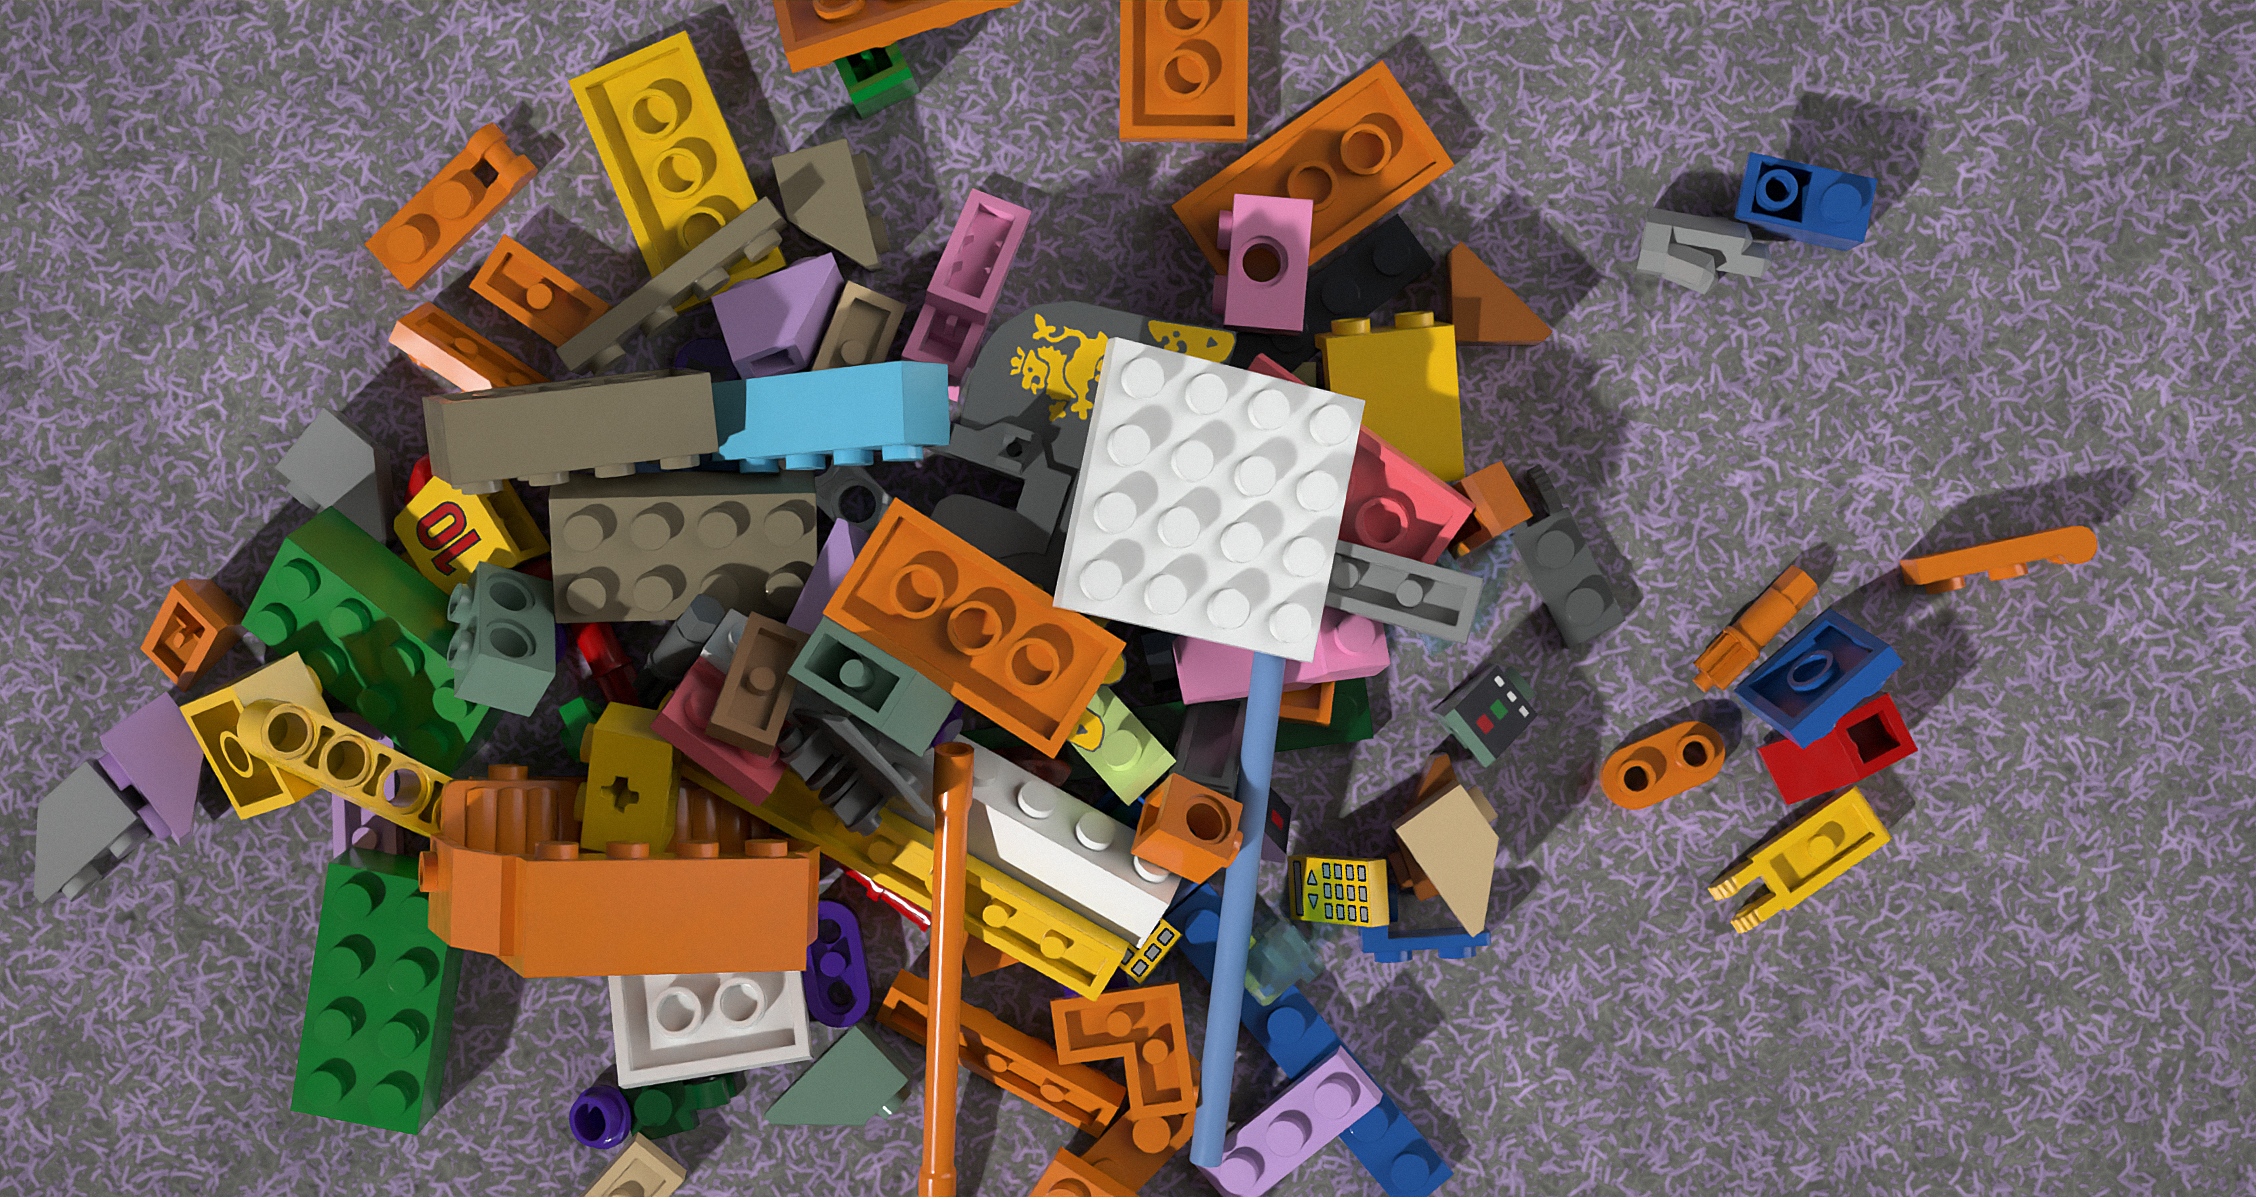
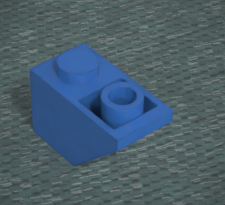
(1805, 202)

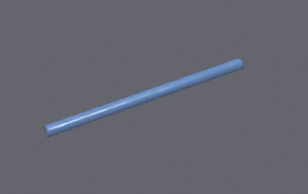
(1237, 911)

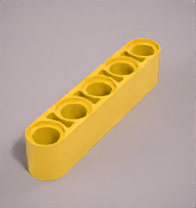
(363, 770)

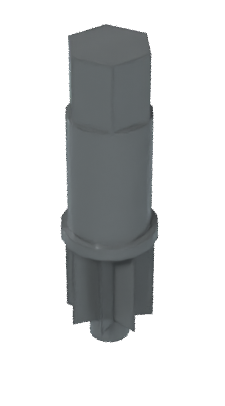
(678, 649)

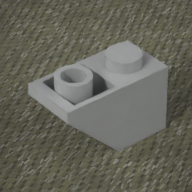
(346, 469)
(80, 829)

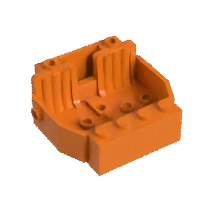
(520, 887)

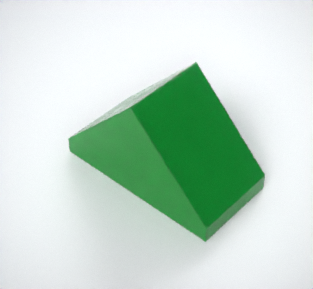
(876, 78)

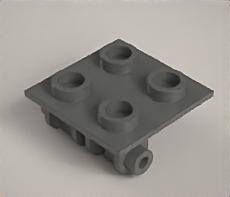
(855, 775)

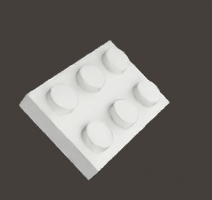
(706, 1024)

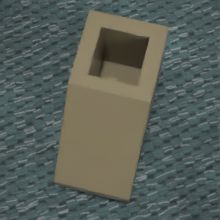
(827, 200)

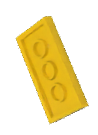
(669, 155)

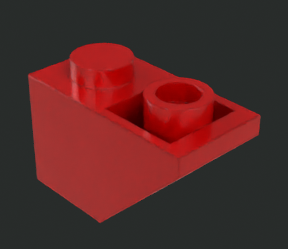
(1857, 747)

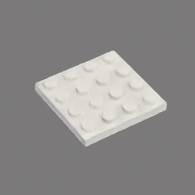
(1209, 501)

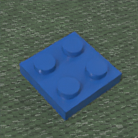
(1818, 678)

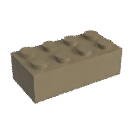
(568, 426)
(660, 538)

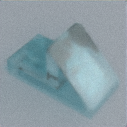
(1279, 956)

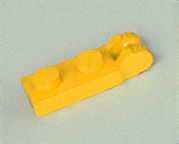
(1805, 856)

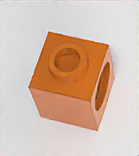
(1165, 834)

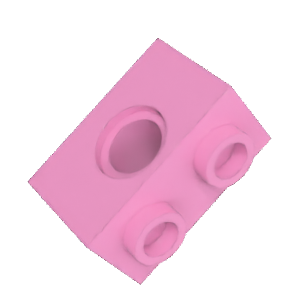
(1285, 231)

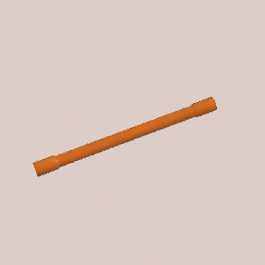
(952, 800)

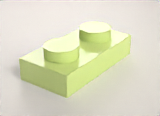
(1129, 753)

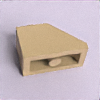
(1455, 848)

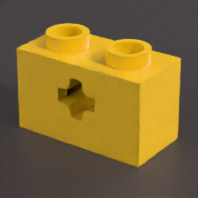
(629, 781)

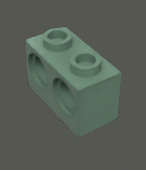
(502, 638)

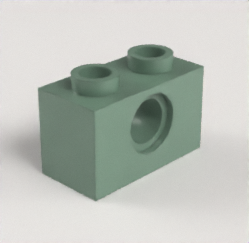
(873, 686)

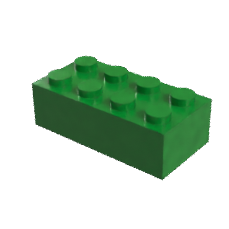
(371, 637)
(376, 998)

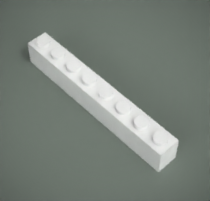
(1021, 824)

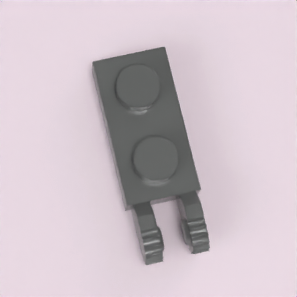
(1564, 569)

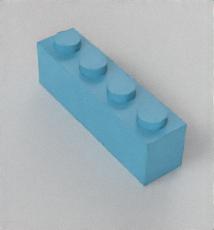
(834, 414)

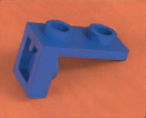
(1398, 945)

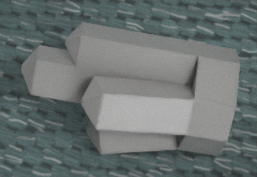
(1696, 247)

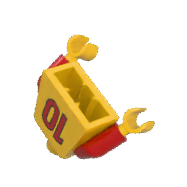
(455, 531)

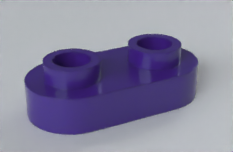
(835, 962)

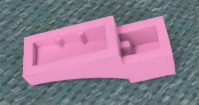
(967, 286)
(1345, 649)

